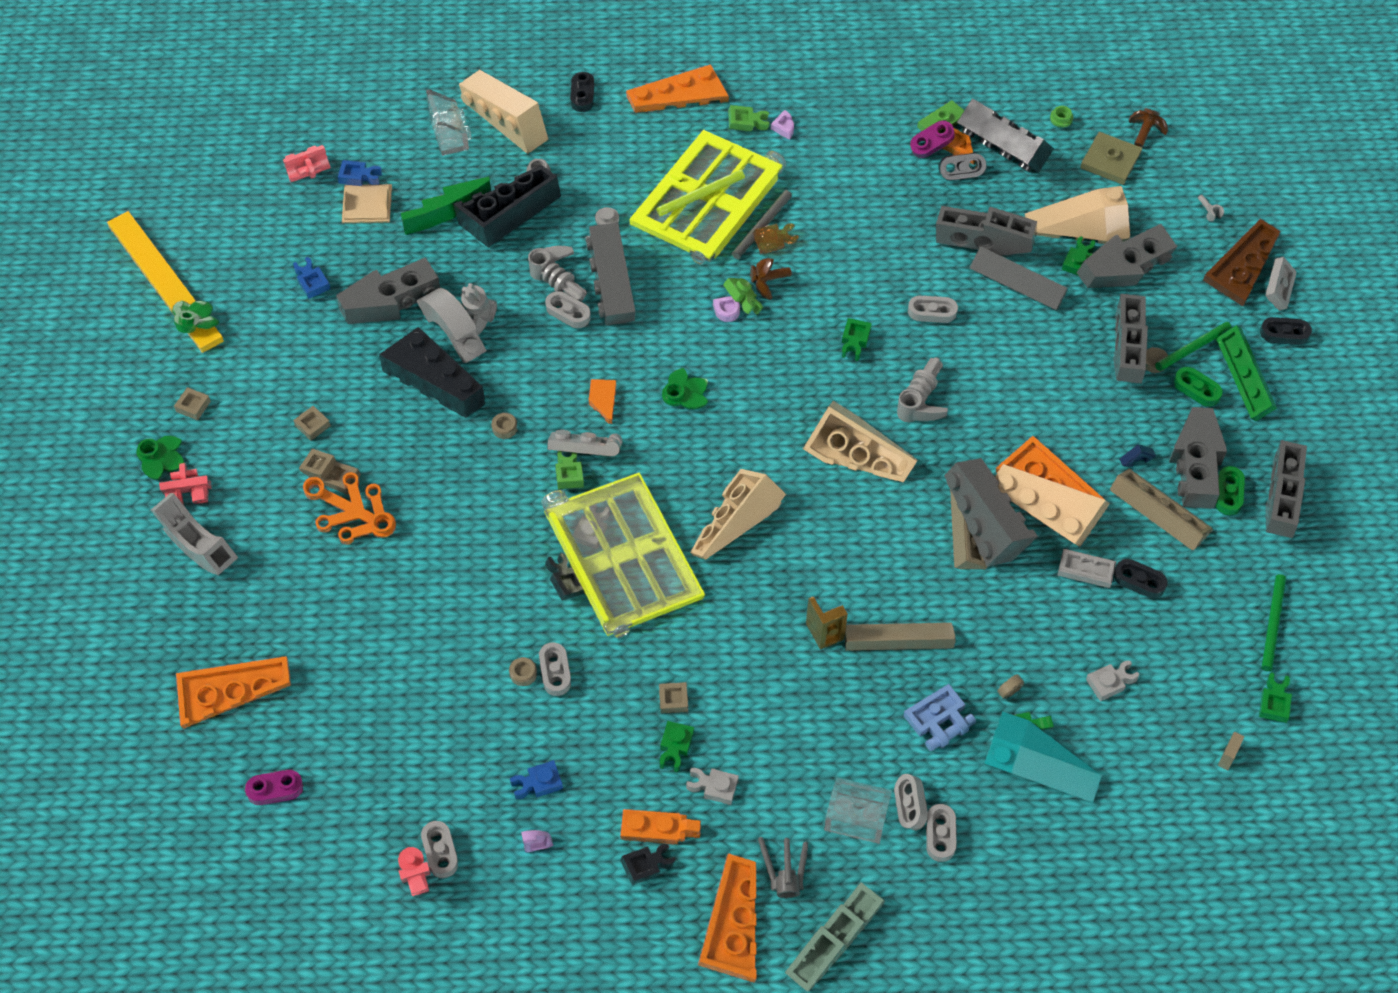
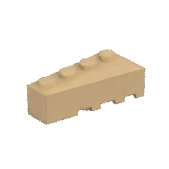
(505, 109)

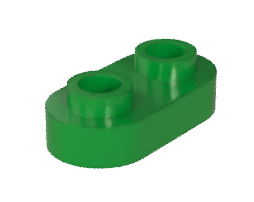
(1198, 386)
(1230, 493)

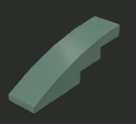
(834, 937)

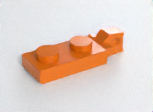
(657, 827)

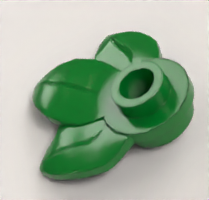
(193, 316)
(689, 390)
(162, 458)

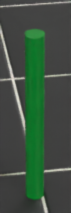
(1192, 346)
(1273, 623)

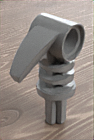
(544, 268)
(478, 306)
(917, 393)

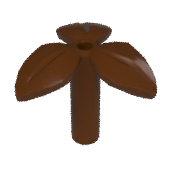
(1148, 117)
(763, 273)

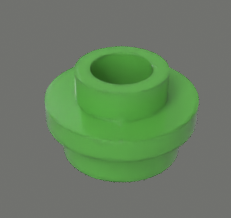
(1061, 116)

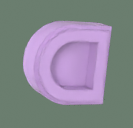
(726, 309)

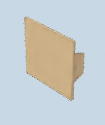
(367, 203)

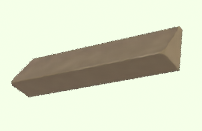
(1160, 509)
(964, 546)
(899, 636)

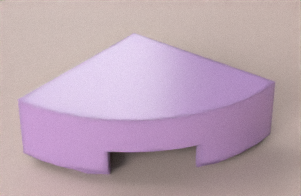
(783, 125)
(536, 840)

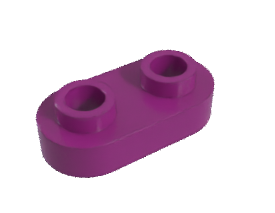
(933, 139)
(273, 788)

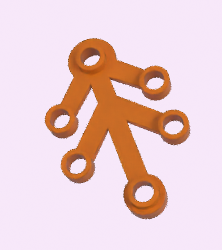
(352, 510)

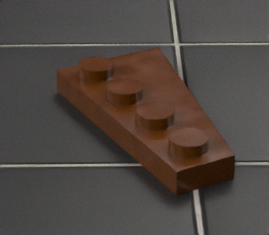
(1242, 264)

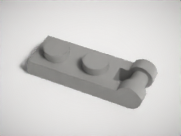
(585, 443)

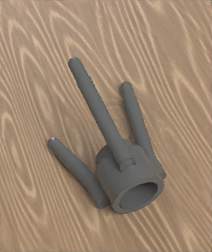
(787, 883)

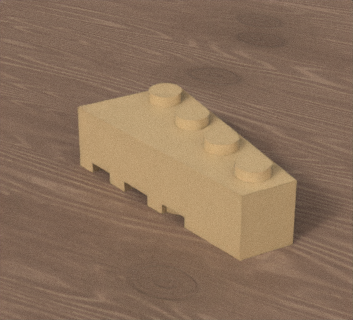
(1056, 505)

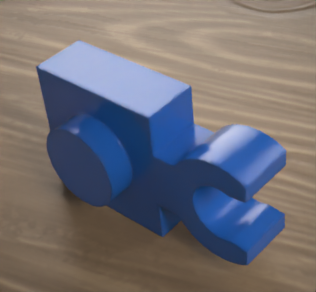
(356, 172)
(311, 280)
(541, 779)

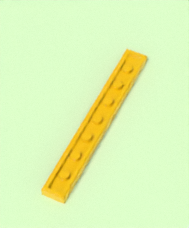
(159, 273)

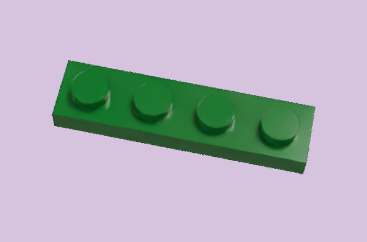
(1246, 373)

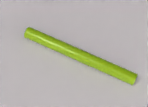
(701, 192)

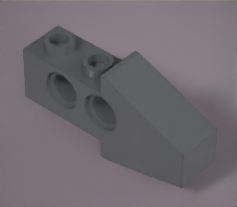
(996, 230)
(1110, 263)
(381, 297)
(1130, 338)
(1204, 440)
(1286, 489)

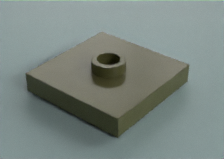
(1111, 158)

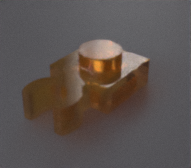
(772, 239)

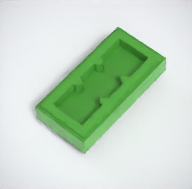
(949, 112)

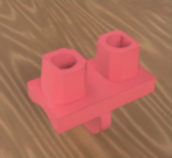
(306, 163)
(197, 486)
(414, 870)

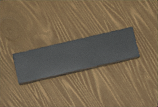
(1018, 278)

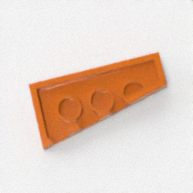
(688, 87)
(1040, 461)
(223, 688)
(731, 929)

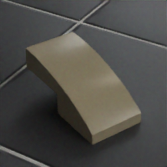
(328, 470)

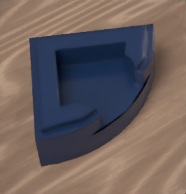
(1136, 454)

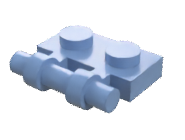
(935, 710)

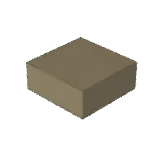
(192, 403)
(312, 423)
(673, 697)
(1231, 751)

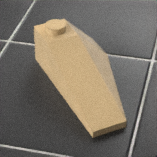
(1090, 215)
(853, 443)
(746, 503)

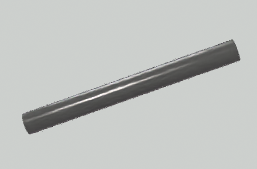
(764, 221)

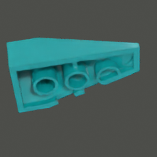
(1035, 756)

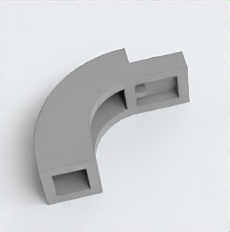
(452, 317)
(196, 542)

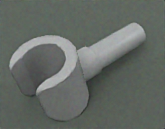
(1212, 210)

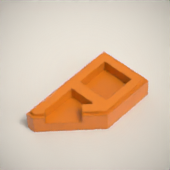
(960, 145)
(603, 397)

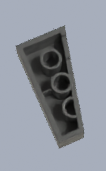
(611, 274)
(988, 512)

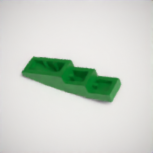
(441, 208)

